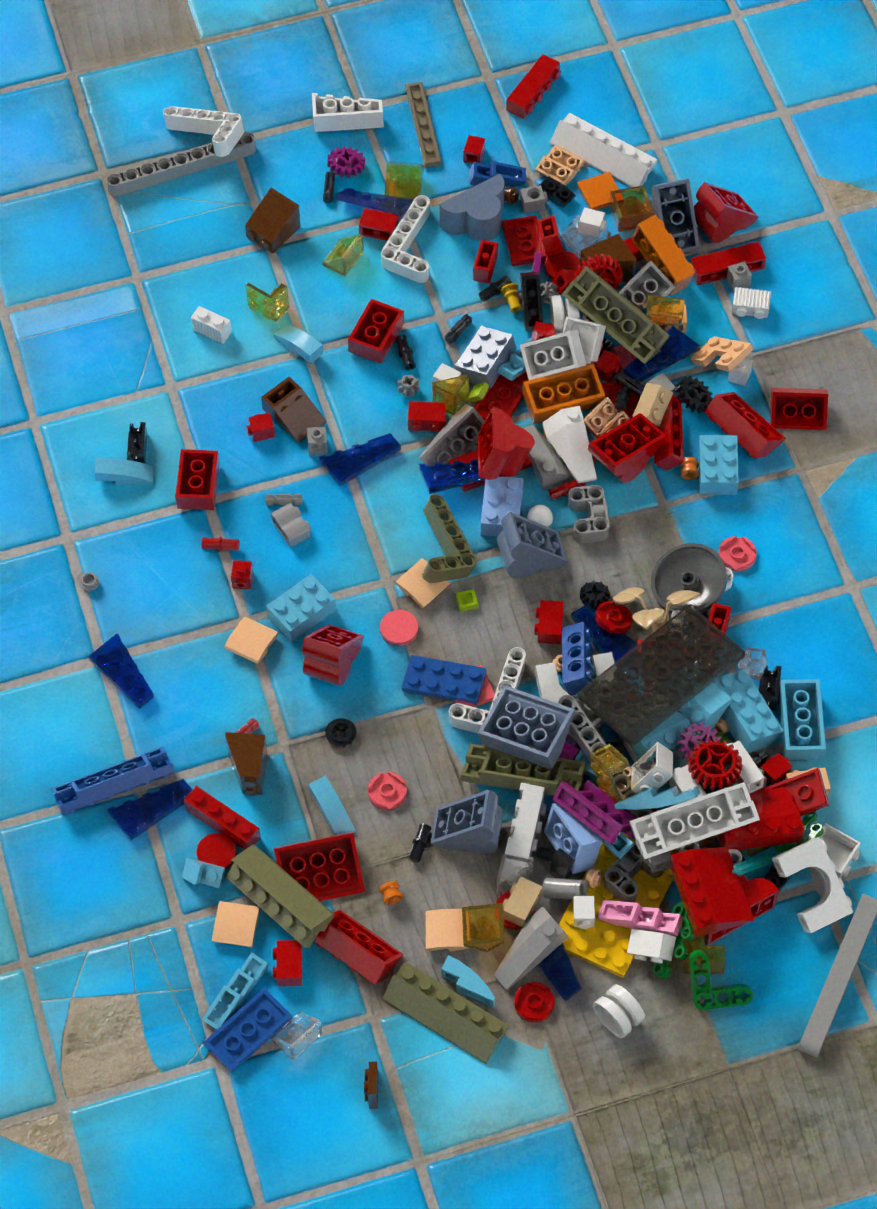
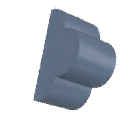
(674, 206)
(475, 210)
(529, 546)
(469, 824)

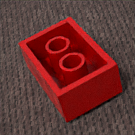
(376, 331)
(197, 479)

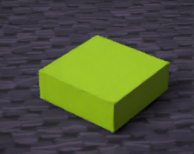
(478, 392)
(467, 600)

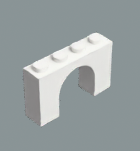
(548, 682)
(749, 774)
(834, 902)

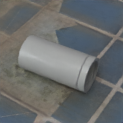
(564, 888)

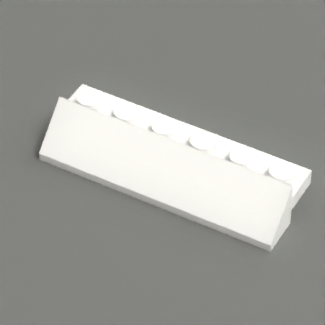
(603, 151)
(694, 820)

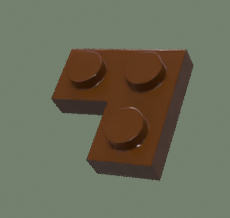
(371, 1085)

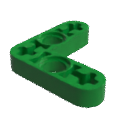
(705, 988)

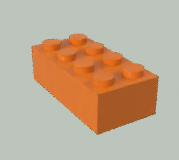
(660, 248)
(561, 391)

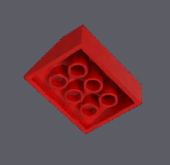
(778, 822)
(324, 865)
(710, 890)

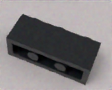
(531, 299)

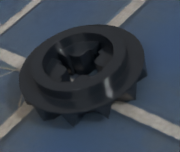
(587, 597)
(341, 725)

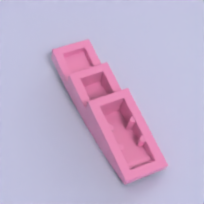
(640, 918)

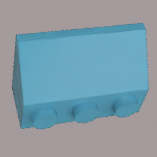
(707, 706)
(666, 734)

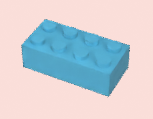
(748, 713)
(802, 719)

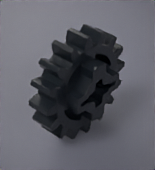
(694, 394)

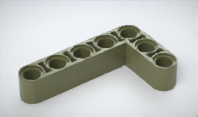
(459, 556)

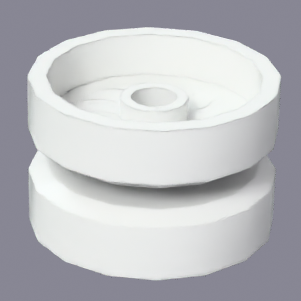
(560, 312)
(618, 1011)

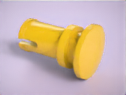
(511, 294)

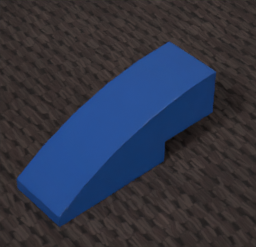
(511, 174)

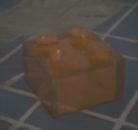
(630, 207)

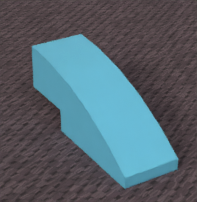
(299, 343)
(123, 471)
(330, 806)
(467, 982)

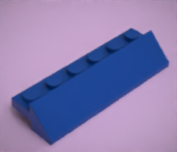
(112, 781)

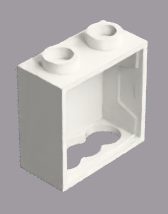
(590, 336)
(657, 774)
(841, 849)

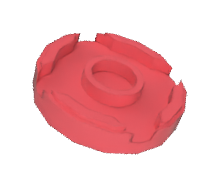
(737, 553)
(399, 627)
(387, 791)

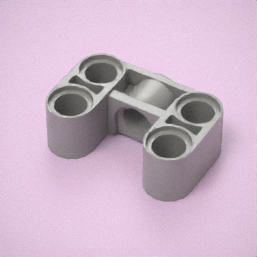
(597, 513)

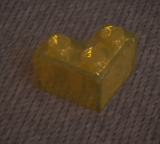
(715, 954)

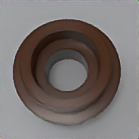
(511, 195)

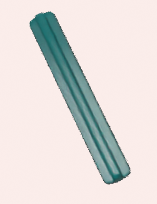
(753, 864)

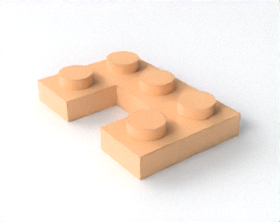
(731, 353)

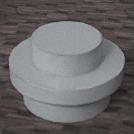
(89, 581)

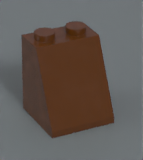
(273, 221)
(616, 249)
(249, 760)

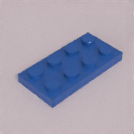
(444, 679)
(247, 1030)

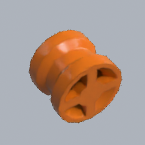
(689, 468)
(391, 892)

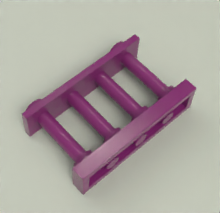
(595, 810)

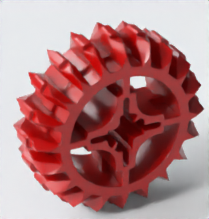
(599, 264)
(712, 770)

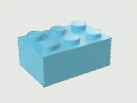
(718, 464)
(301, 608)

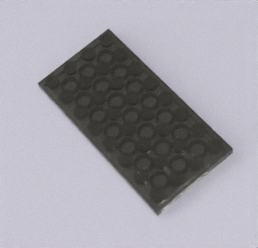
(660, 675)

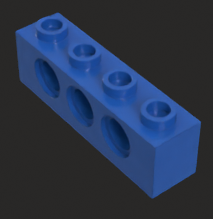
(576, 657)

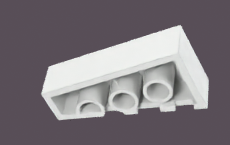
(346, 113)
(527, 821)

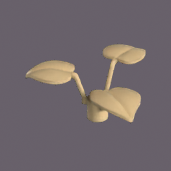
(653, 617)

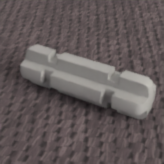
(283, 499)

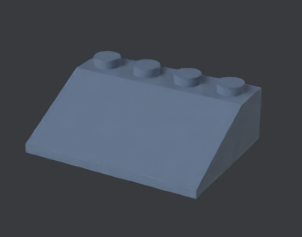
(527, 727)

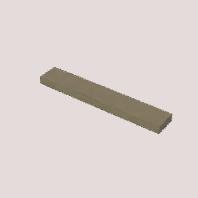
(423, 125)

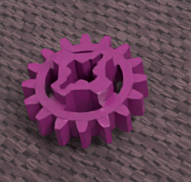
(346, 162)
(691, 740)

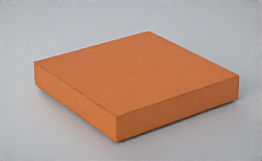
(597, 190)

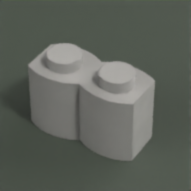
(290, 524)

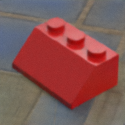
(799, 408)

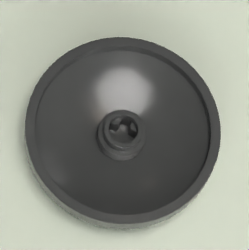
(690, 568)

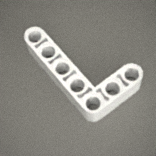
(223, 125)
(394, 252)
(470, 713)

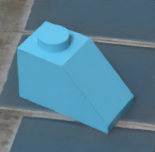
(620, 847)

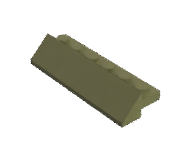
(619, 315)
(506, 771)
(279, 895)
(445, 1012)

